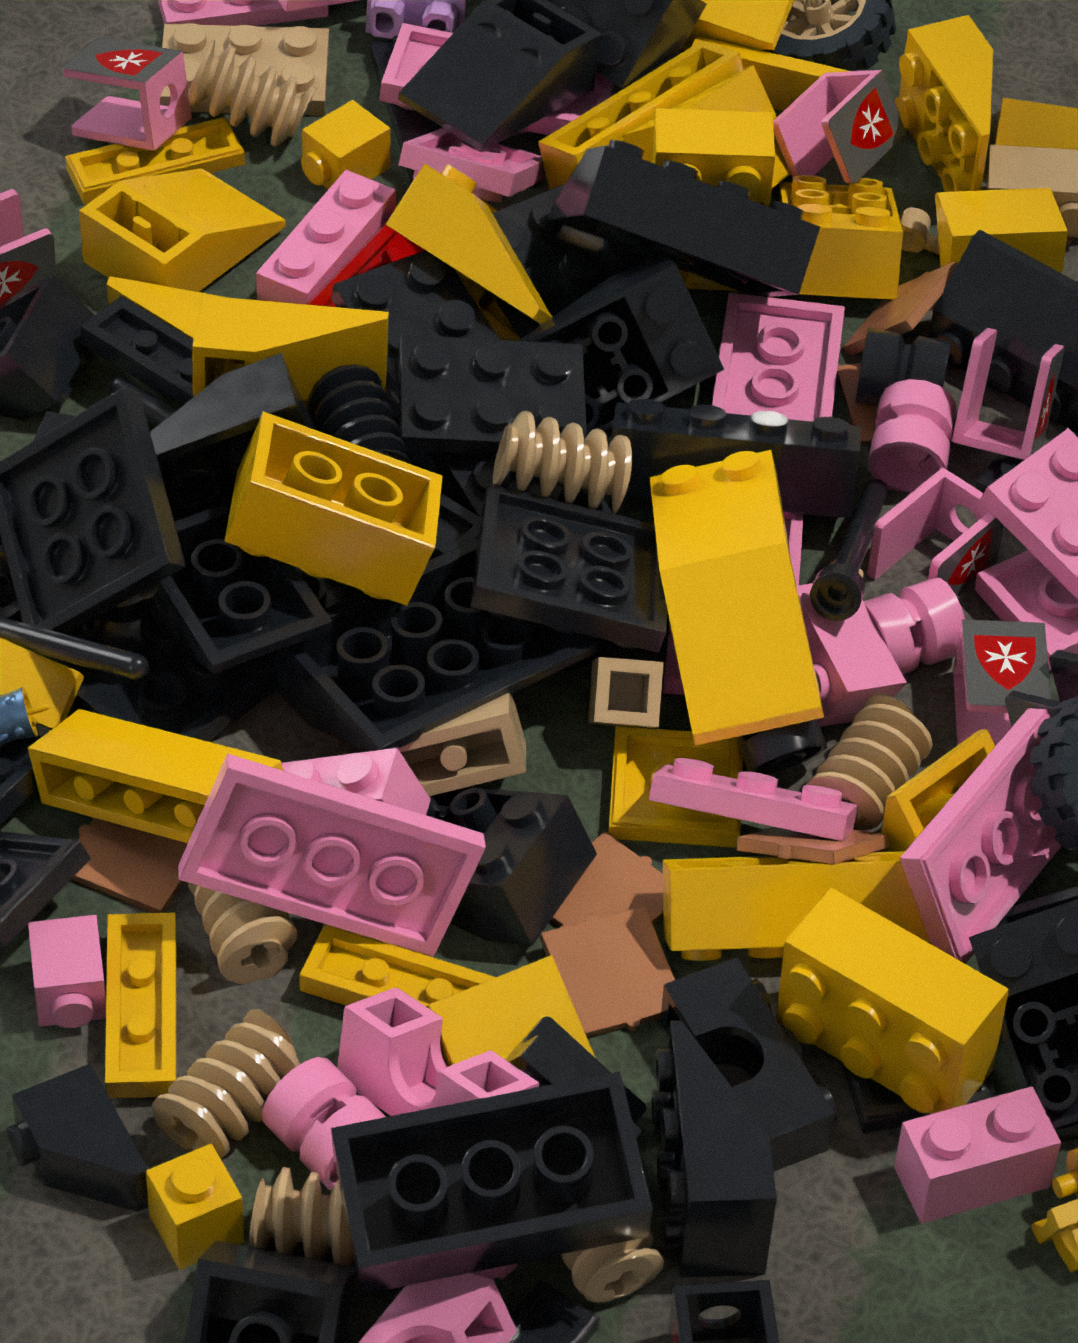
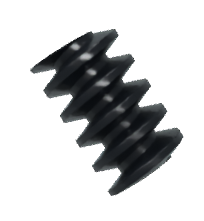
(356, 409)

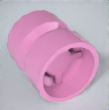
(911, 434)
(919, 623)
(307, 1107)

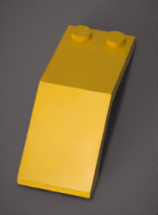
(733, 598)

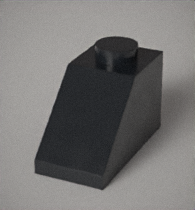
(78, 1140)

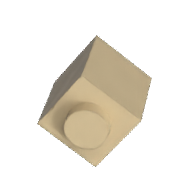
(625, 693)

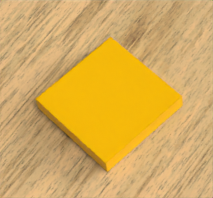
(636, 759)
(504, 1011)

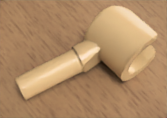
(916, 233)

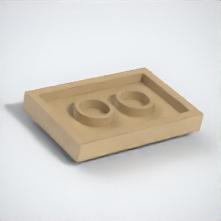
(290, 50)

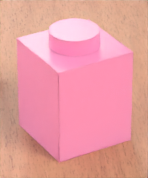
(67, 971)

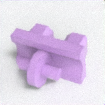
(386, 16)

